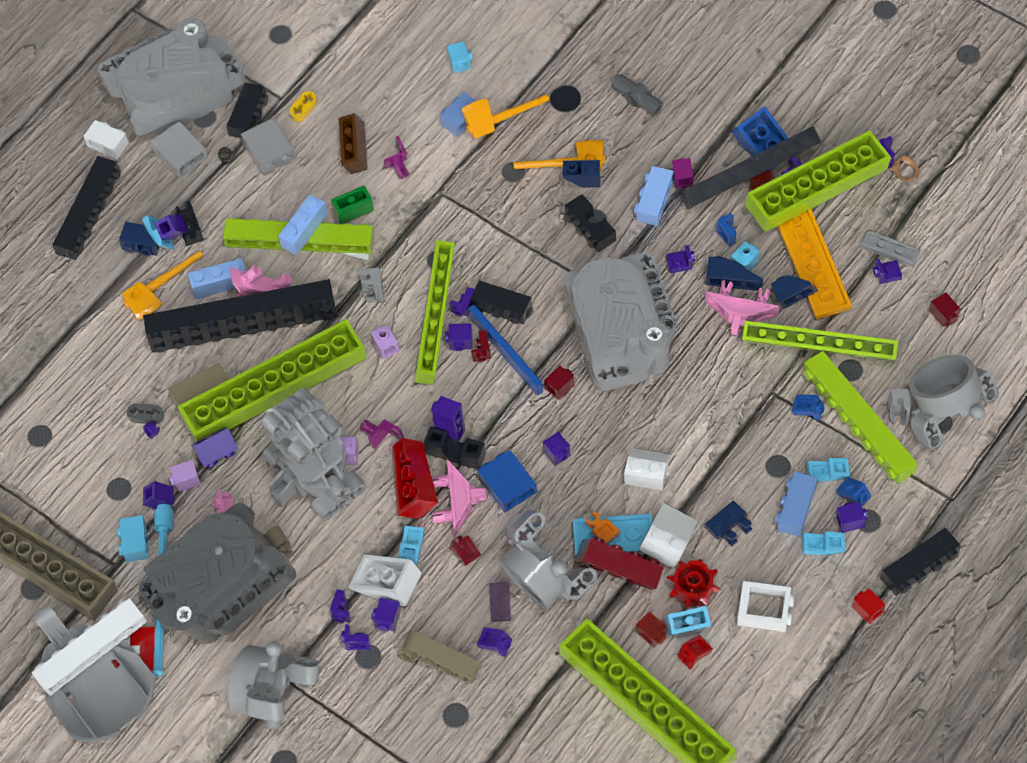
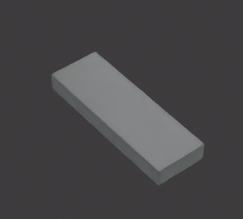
(890, 248)

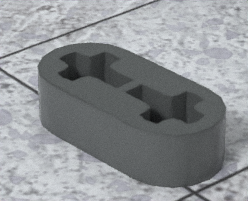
(145, 413)

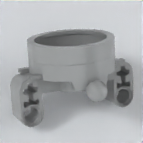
(945, 389)
(536, 570)
(261, 679)

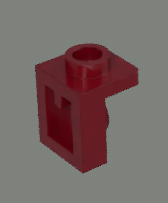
(483, 351)
(465, 549)

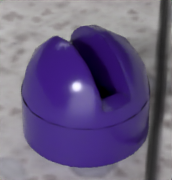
(151, 430)

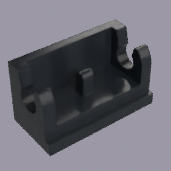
(193, 232)

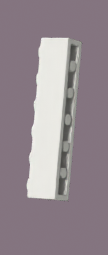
(89, 646)

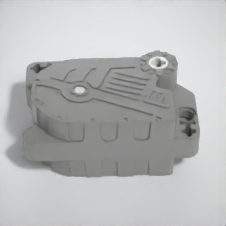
(173, 77)
(621, 319)

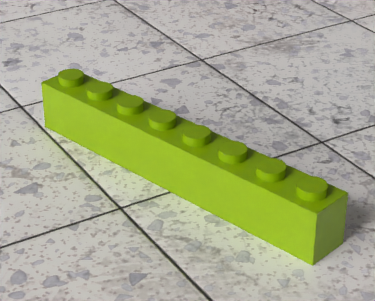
(326, 238)
(434, 312)
(820, 341)
(860, 417)

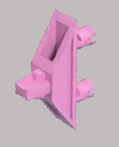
(251, 282)
(739, 310)
(462, 497)

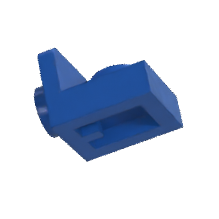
(726, 230)
(808, 405)

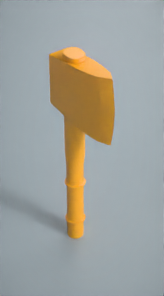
(481, 121)
(585, 151)
(140, 296)

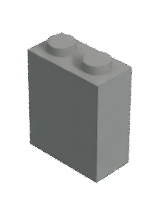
(268, 146)
(178, 149)

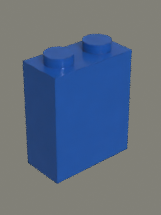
(507, 481)

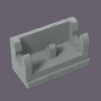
(372, 283)
(899, 405)

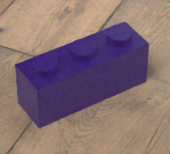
(448, 417)

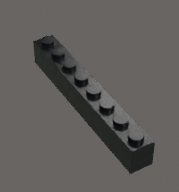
(750, 167)

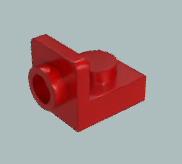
(694, 650)

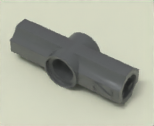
(637, 94)

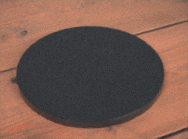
(565, 98)

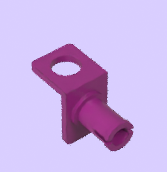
(397, 160)
(378, 433)

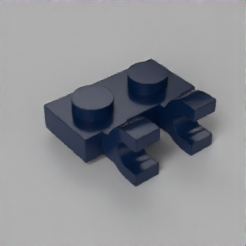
(727, 519)

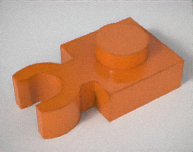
(602, 529)

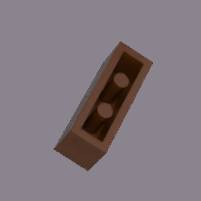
(352, 143)

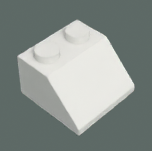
(646, 469)

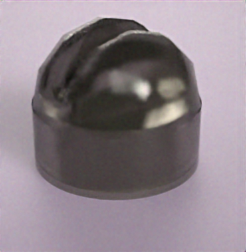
(225, 151)

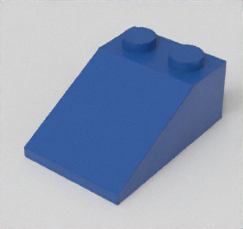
(759, 132)

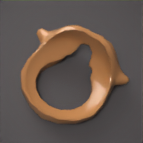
(907, 160)

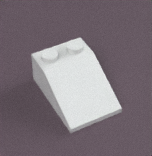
(668, 535)
(386, 578)

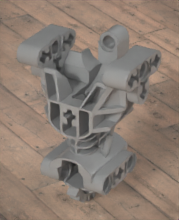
(306, 448)

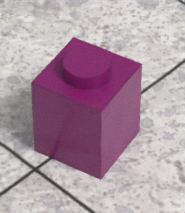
(682, 173)

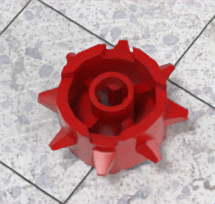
(689, 593)

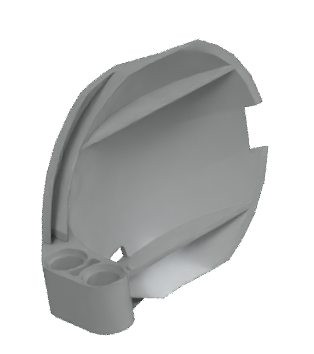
(104, 695)

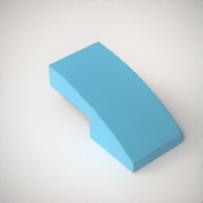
(152, 230)
(829, 470)
(411, 543)
(823, 543)

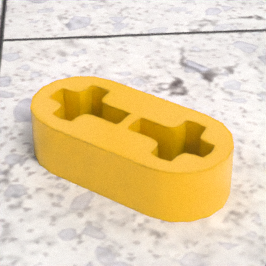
(303, 106)

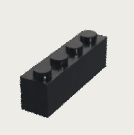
(920, 562)

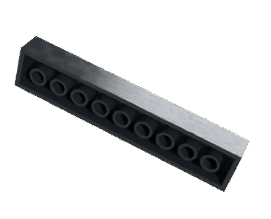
(240, 316)

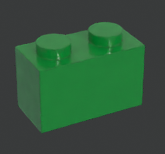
(352, 204)

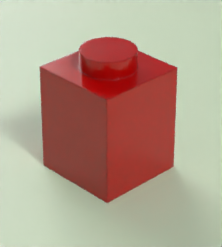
(868, 605)

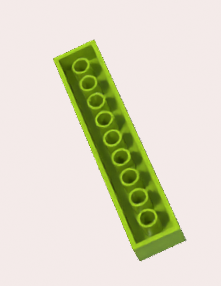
(273, 381)
(643, 697)

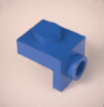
(854, 490)

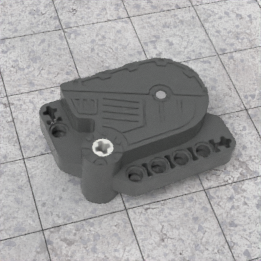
(215, 576)

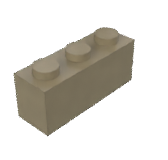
(197, 384)

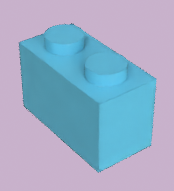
(133, 538)
(687, 621)

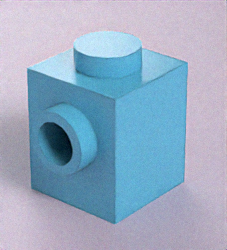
(459, 57)
(746, 256)

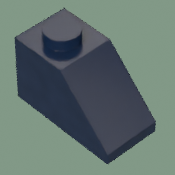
(792, 290)

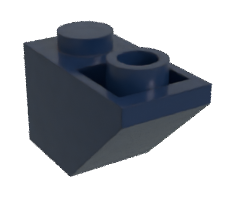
(582, 172)
(137, 239)

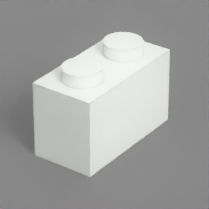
(106, 139)

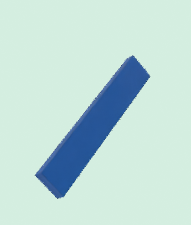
(506, 350)

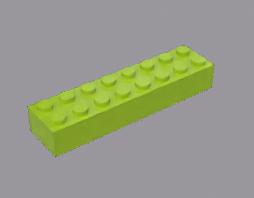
(817, 181)

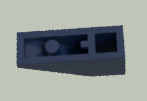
(725, 269)

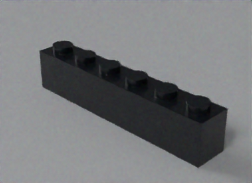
(86, 208)

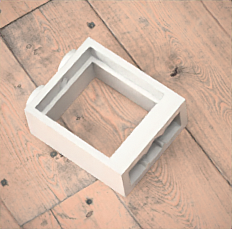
(761, 621)

